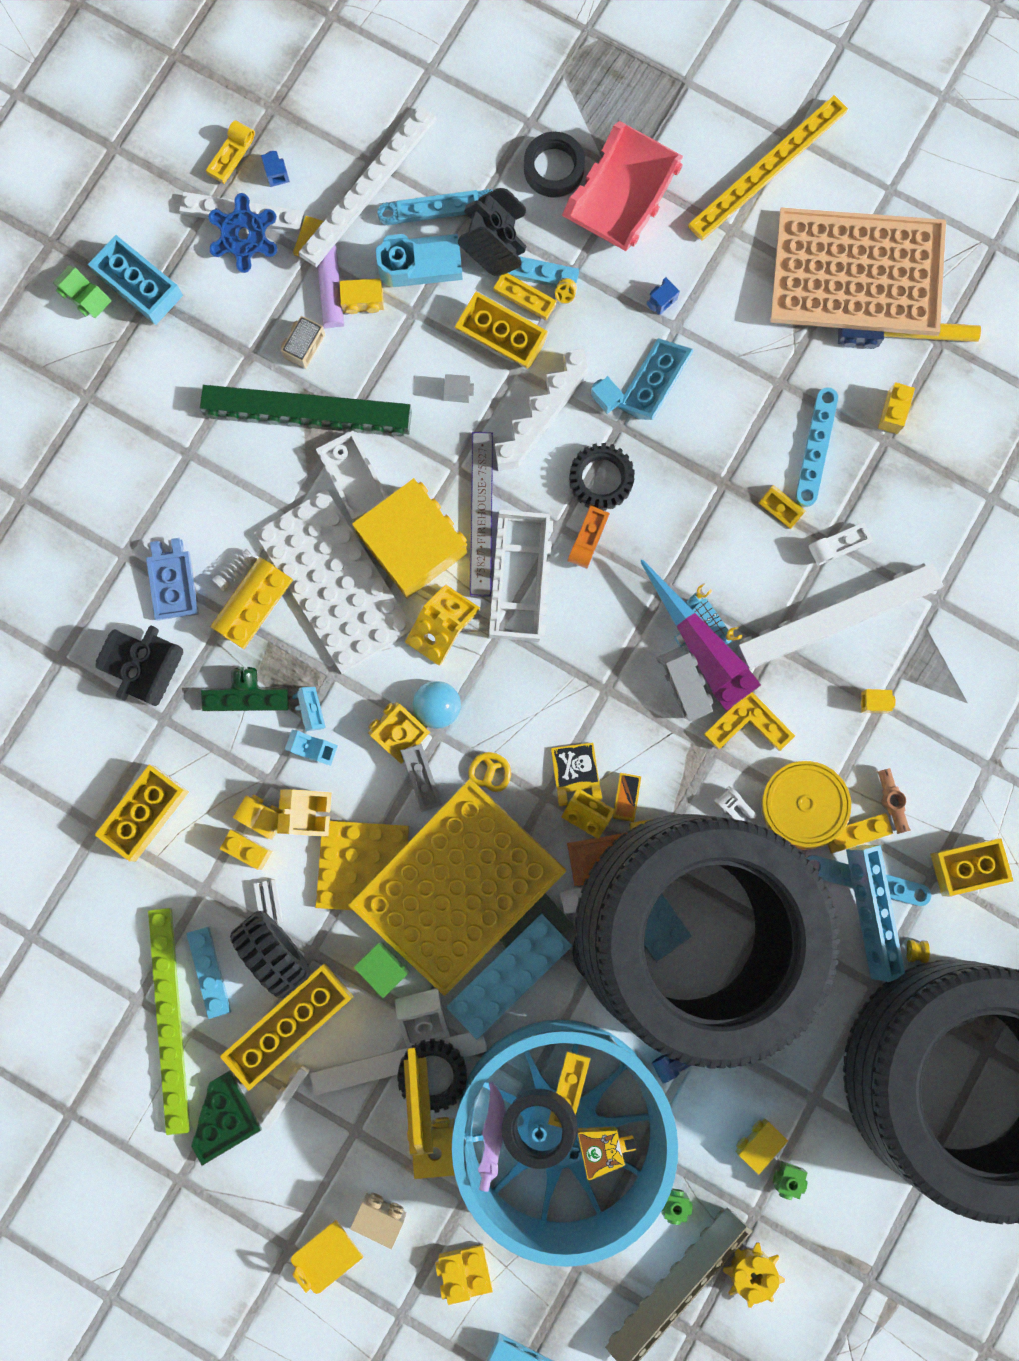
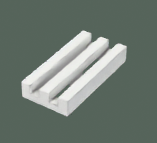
(267, 898)

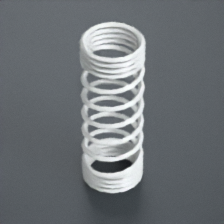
(250, 559)

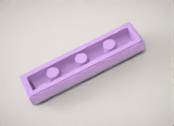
(330, 290)

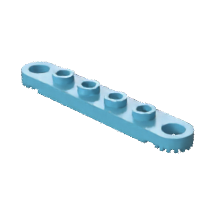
(428, 207)
(816, 447)
(899, 888)

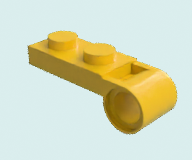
(231, 152)

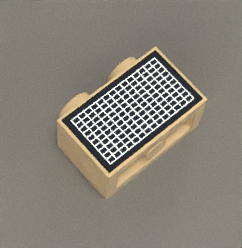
(302, 342)

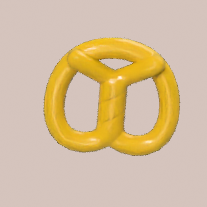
(502, 762)

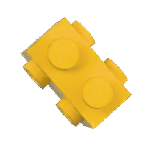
(587, 815)

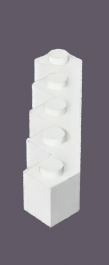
(543, 411)

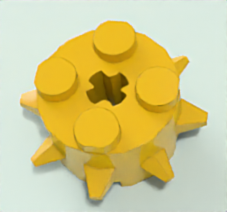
(763, 1285)

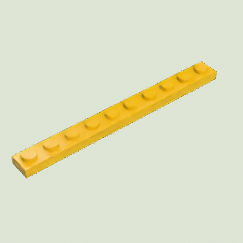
(767, 168)

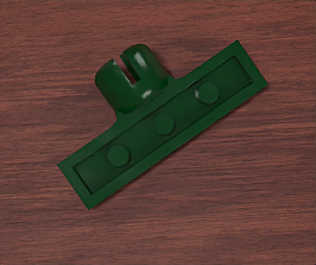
(245, 695)

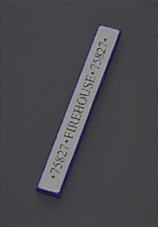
(481, 514)

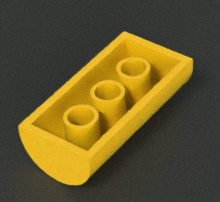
(502, 330)

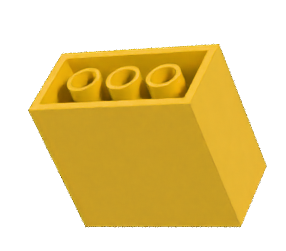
(411, 537)

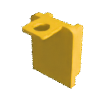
(325, 1258)

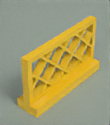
(418, 1104)

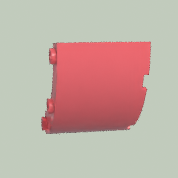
(624, 186)

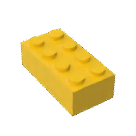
(141, 813)

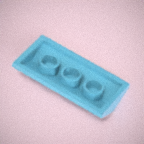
(655, 379)

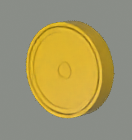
(806, 804)

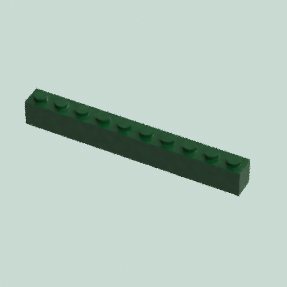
(306, 410)

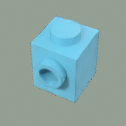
(606, 394)

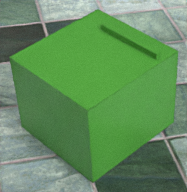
(381, 969)

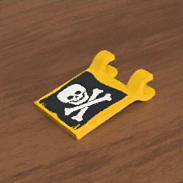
(574, 769)

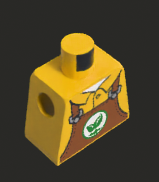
(603, 1149)

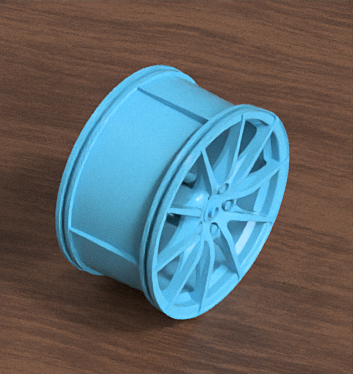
(586, 1239)

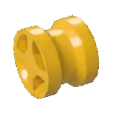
(564, 295)
(918, 951)

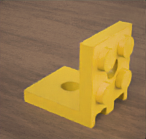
(441, 622)
(442, 1135)

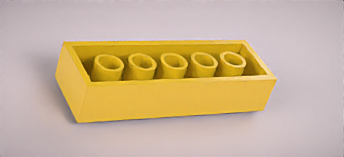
(286, 1026)

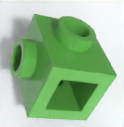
(790, 1181)
(679, 1198)

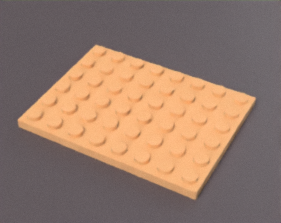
(859, 271)

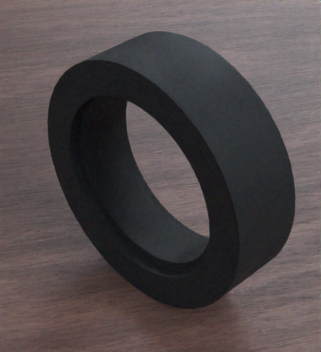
(559, 141)
(517, 1147)

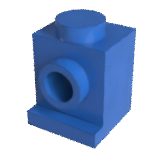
(275, 168)
(663, 296)

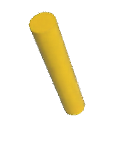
(948, 331)

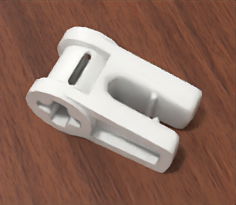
(731, 799)

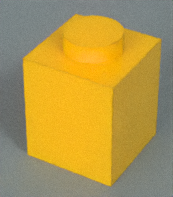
(877, 701)

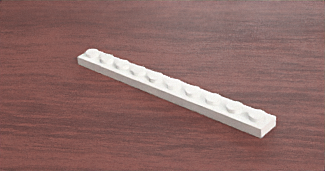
(367, 186)

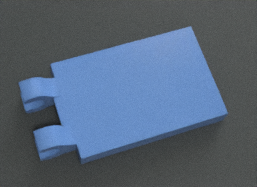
(171, 581)

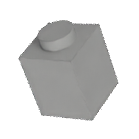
(458, 388)

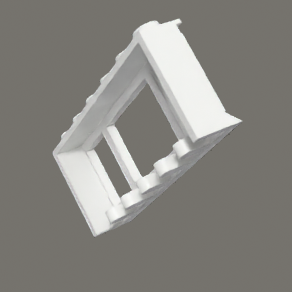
(543, 568)

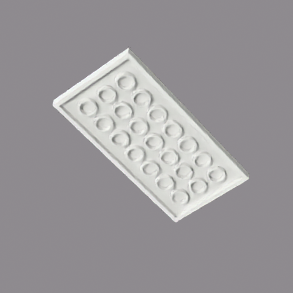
(334, 581)

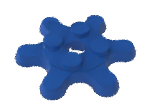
(230, 226)

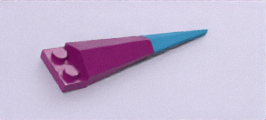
(721, 667)

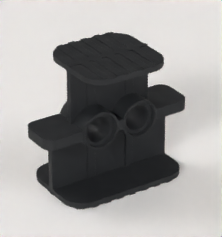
(492, 232)
(153, 670)

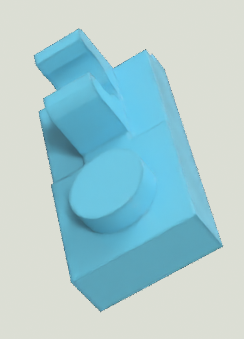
(310, 708)

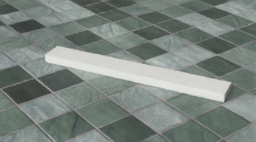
(385, 1065)

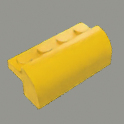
(251, 603)

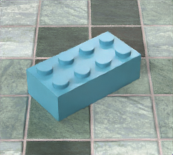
(135, 279)

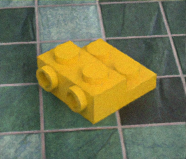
(397, 730)
(463, 1274)

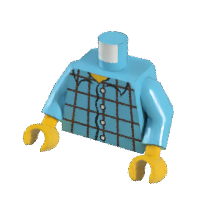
(709, 616)

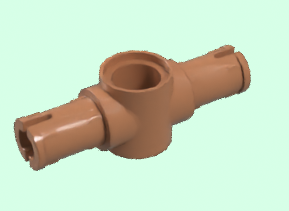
(897, 811)

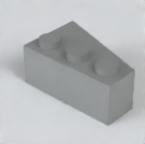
(686, 683)

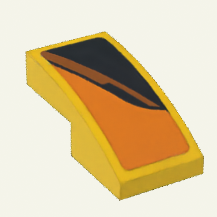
(627, 797)

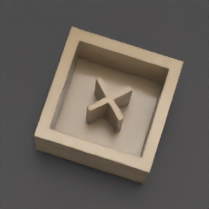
(379, 1220)

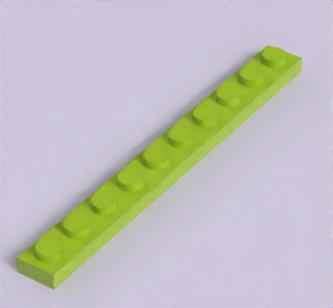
(169, 1021)

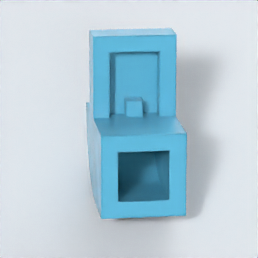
(311, 747)

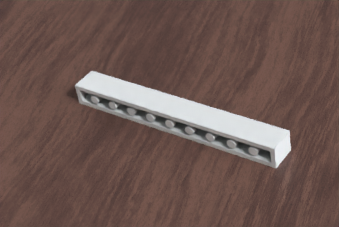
(840, 616)

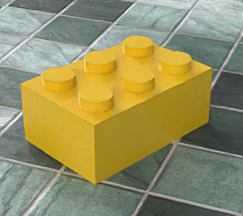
(971, 867)

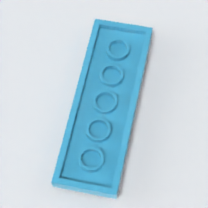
(509, 976)

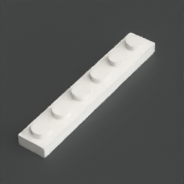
(202, 205)

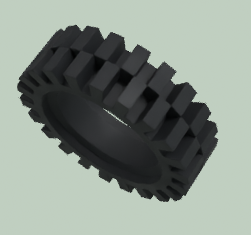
(606, 453)
(458, 1066)

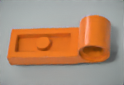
(588, 537)

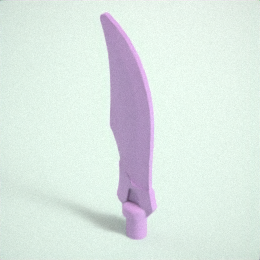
(492, 1138)

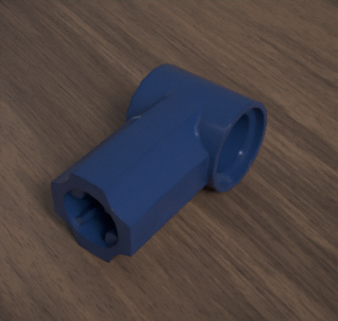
(668, 1068)

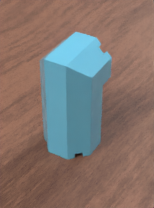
(418, 260)

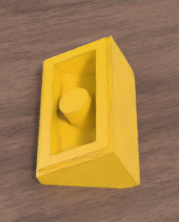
(782, 506)

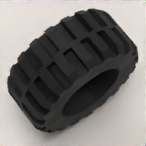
(270, 954)

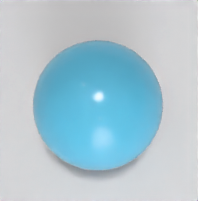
(436, 704)

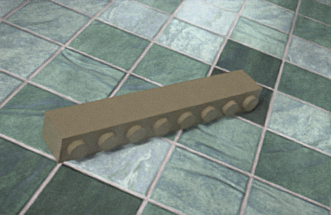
(679, 1288)

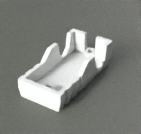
(352, 475)

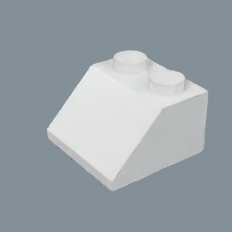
(421, 1017)

